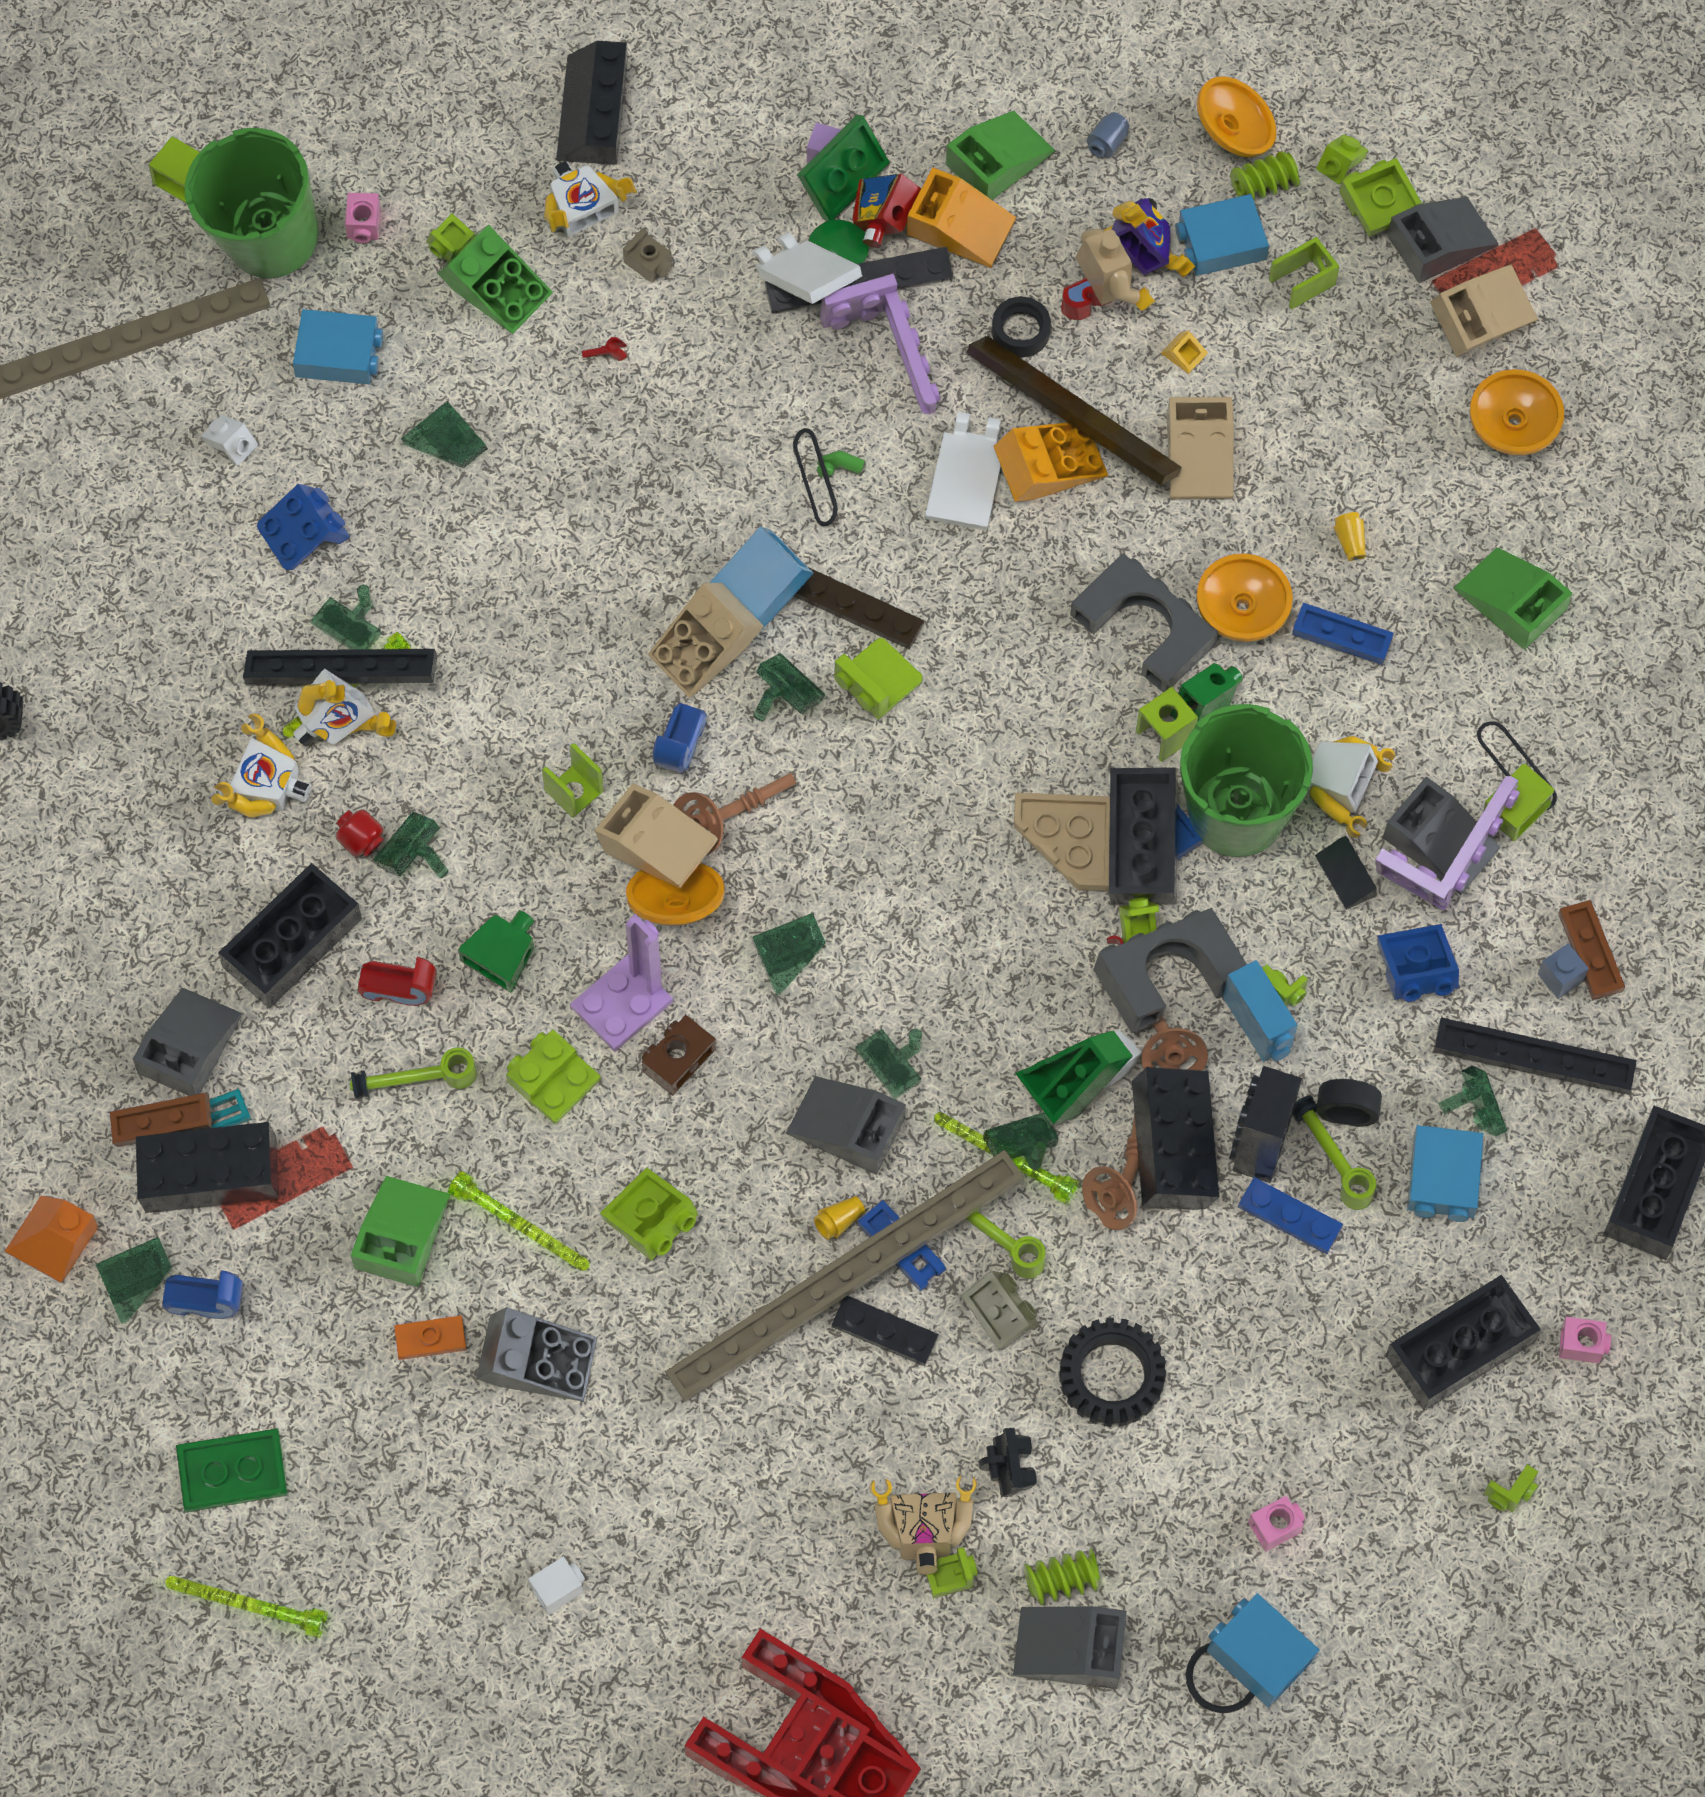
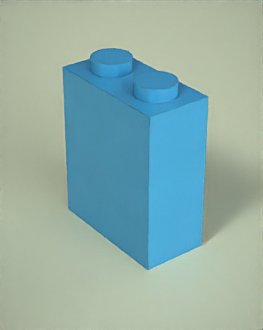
(1222, 235)
(337, 347)
(764, 574)
(1260, 1012)
(1445, 1173)
(1261, 1649)

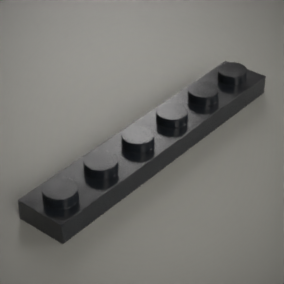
(908, 271)
(350, 665)
(1535, 1056)

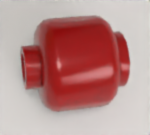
(359, 833)

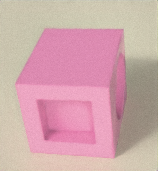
(362, 206)
(1571, 1347)
(1269, 1535)

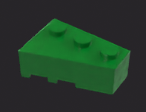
(1075, 1075)

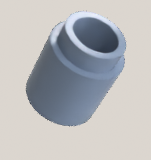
(1108, 135)

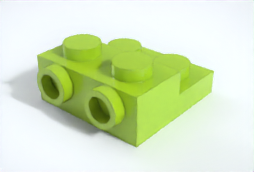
(1378, 194)
(551, 1075)
(650, 1214)

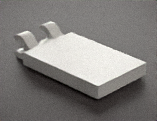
(805, 269)
(965, 476)

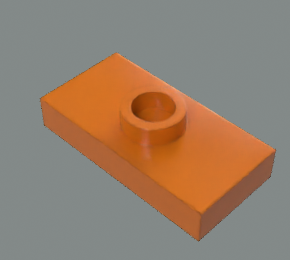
(430, 1337)

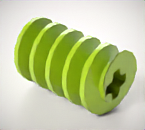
(1265, 175)
(1062, 1576)

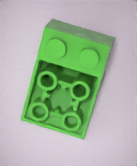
(996, 153)
(495, 280)
(1515, 595)
(399, 1231)

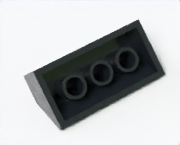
(593, 103)

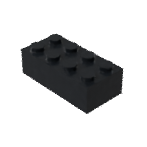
(1143, 835)
(290, 935)
(1264, 1123)
(1175, 1138)
(207, 1167)
(1658, 1183)
(1462, 1342)

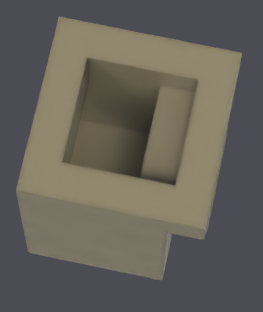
(650, 267)

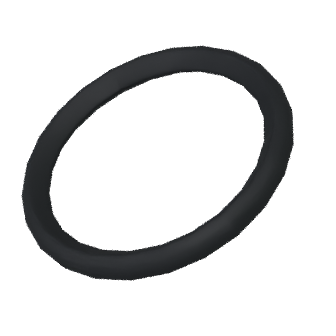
(1191, 1687)

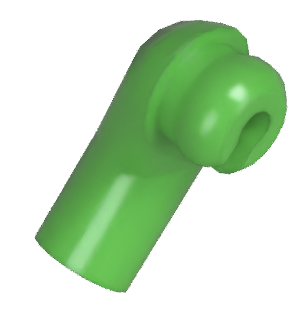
(838, 460)

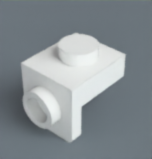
(230, 438)

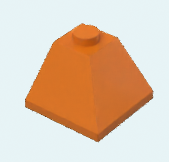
(53, 1237)

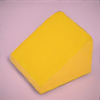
(1185, 351)

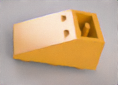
(959, 218)
(1047, 460)

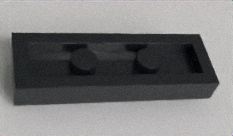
(885, 1330)

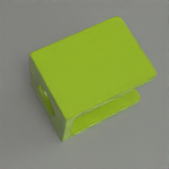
(171, 167)
(1298, 257)
(1172, 733)
(583, 772)
(1530, 804)

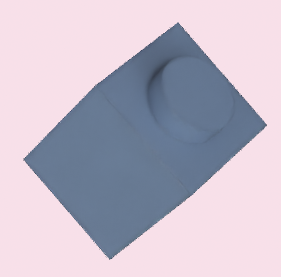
(1563, 971)

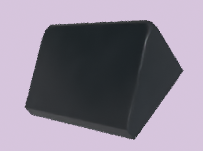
(1346, 873)

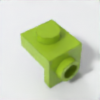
(1340, 157)
(449, 237)
(1137, 917)
(1522, 1489)
(952, 1574)

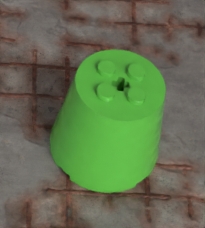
(255, 201)
(1245, 760)

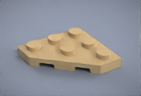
(1068, 834)

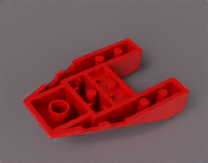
(824, 1745)

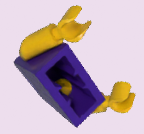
(1147, 237)

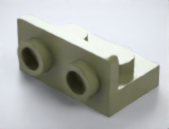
(1000, 1308)

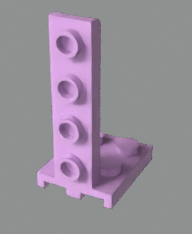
(865, 302)
(1422, 880)
(629, 992)

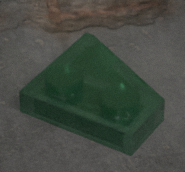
(446, 437)
(788, 950)
(134, 1276)

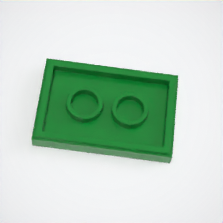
(837, 169)
(231, 1470)

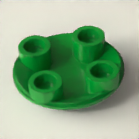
(841, 239)

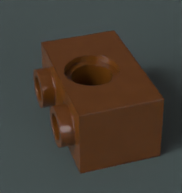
(674, 1072)

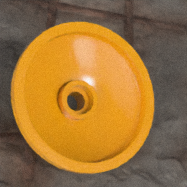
(1236, 117)
(1517, 396)
(1246, 581)
(675, 906)

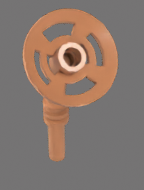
(714, 820)
(1173, 1048)
(1116, 1192)

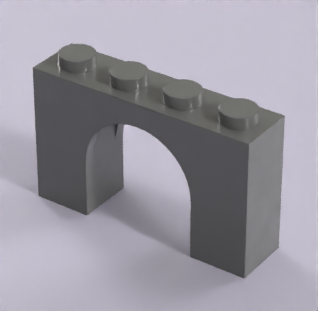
(1128, 584)
(1196, 938)

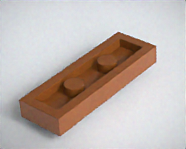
(1592, 947)
(160, 1117)

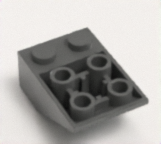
(1439, 236)
(1433, 829)
(186, 1042)
(848, 1122)
(536, 1355)
(1071, 1644)

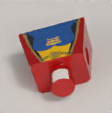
(883, 206)

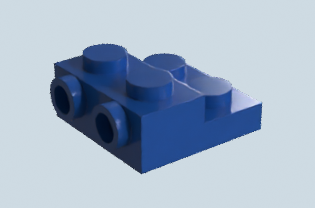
(1419, 962)

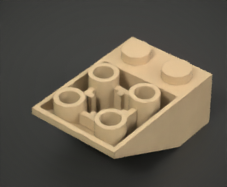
(1483, 310)
(1202, 445)
(705, 637)
(654, 836)

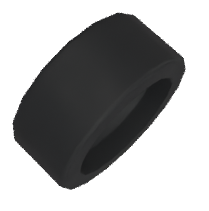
(1023, 305)
(1349, 1102)

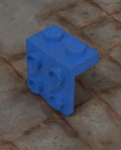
(300, 525)

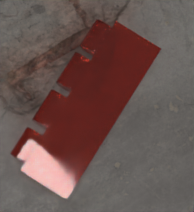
(1523, 253)
(297, 1174)

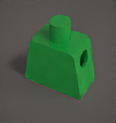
(1210, 689)
(500, 949)

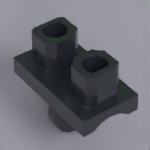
(1004, 1462)

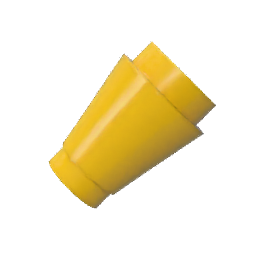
(1351, 535)
(838, 1217)

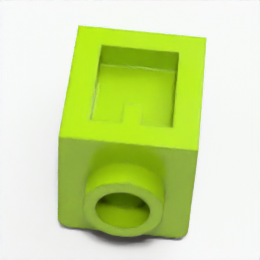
(1289, 994)

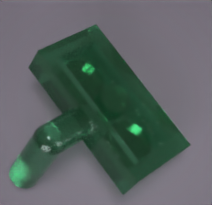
(347, 625)
(787, 682)
(408, 843)
(891, 1063)
(1479, 1092)
(1024, 1138)

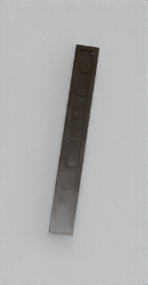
(1074, 410)

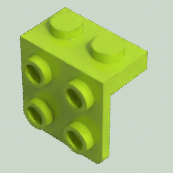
(877, 677)

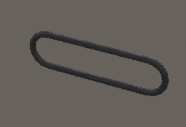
(825, 474)
(1519, 749)

